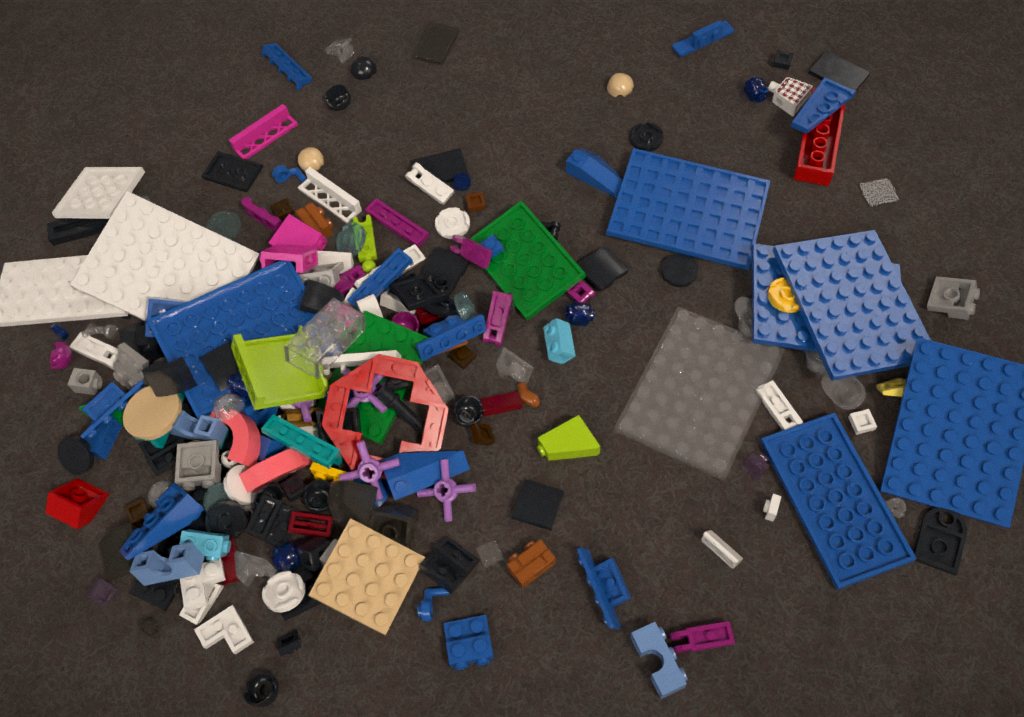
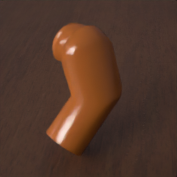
(527, 396)

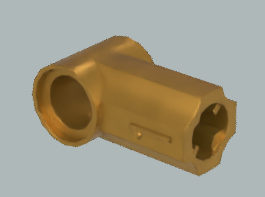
(295, 417)

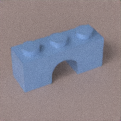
(204, 429)
(152, 568)
(651, 640)

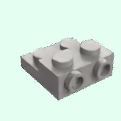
(325, 274)
(954, 297)
(129, 366)
(197, 464)

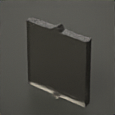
(878, 192)

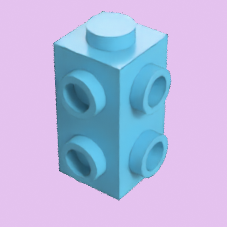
(559, 341)
(208, 543)

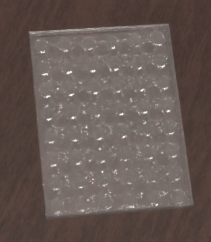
(699, 393)

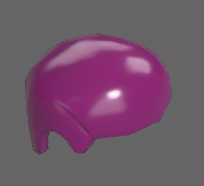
(406, 320)
(61, 356)

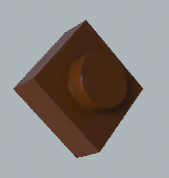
(475, 201)

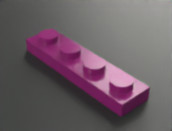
(397, 223)

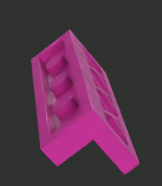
(260, 130)

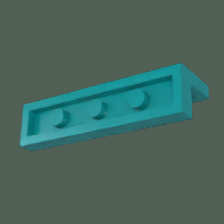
(302, 441)

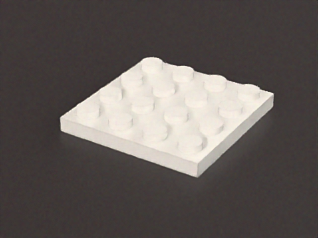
(98, 192)

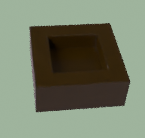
(282, 209)
(463, 356)
(482, 434)
(136, 511)

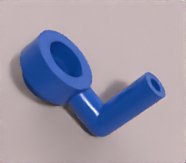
(282, 173)
(425, 609)

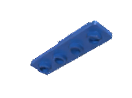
(703, 37)
(449, 334)
(106, 404)
(607, 584)

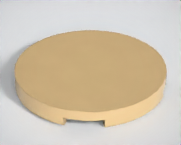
(149, 415)

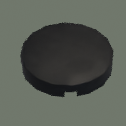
(650, 140)
(679, 270)
(75, 455)
(226, 518)

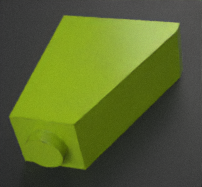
(568, 441)

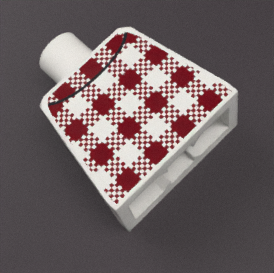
(790, 94)

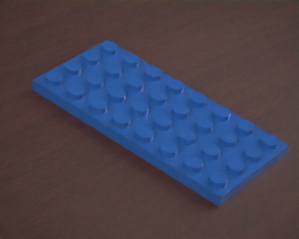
(837, 501)

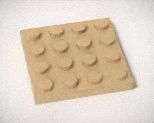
(366, 576)

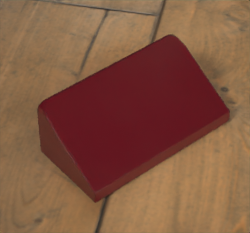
(501, 403)
(229, 564)

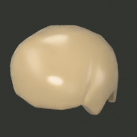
(620, 85)
(311, 158)

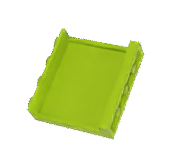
(270, 377)

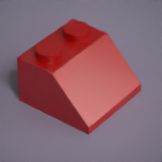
(75, 503)

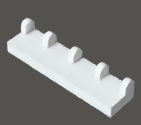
(358, 359)

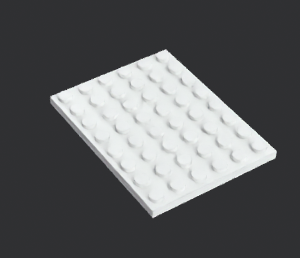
(158, 255)

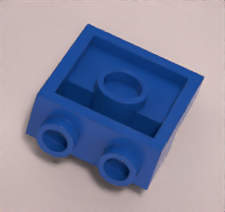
(468, 642)

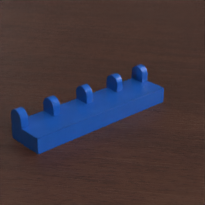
(286, 65)
(382, 277)

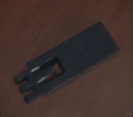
(73, 229)

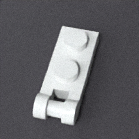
(429, 184)
(95, 350)
(780, 407)

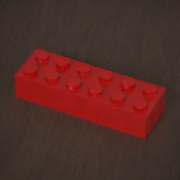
(819, 150)

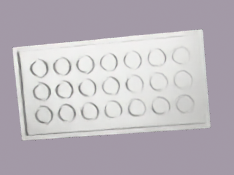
(43, 294)

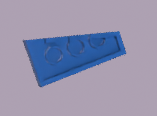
(823, 102)

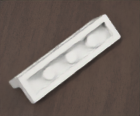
(333, 191)

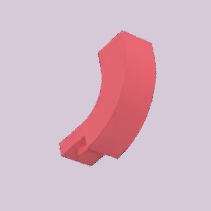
(245, 439)
(273, 468)

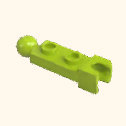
(368, 251)

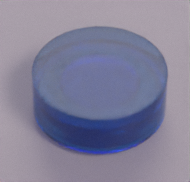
(462, 182)
(59, 332)

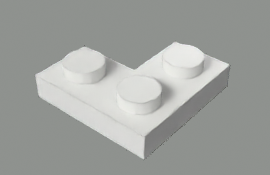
(194, 586)
(228, 626)

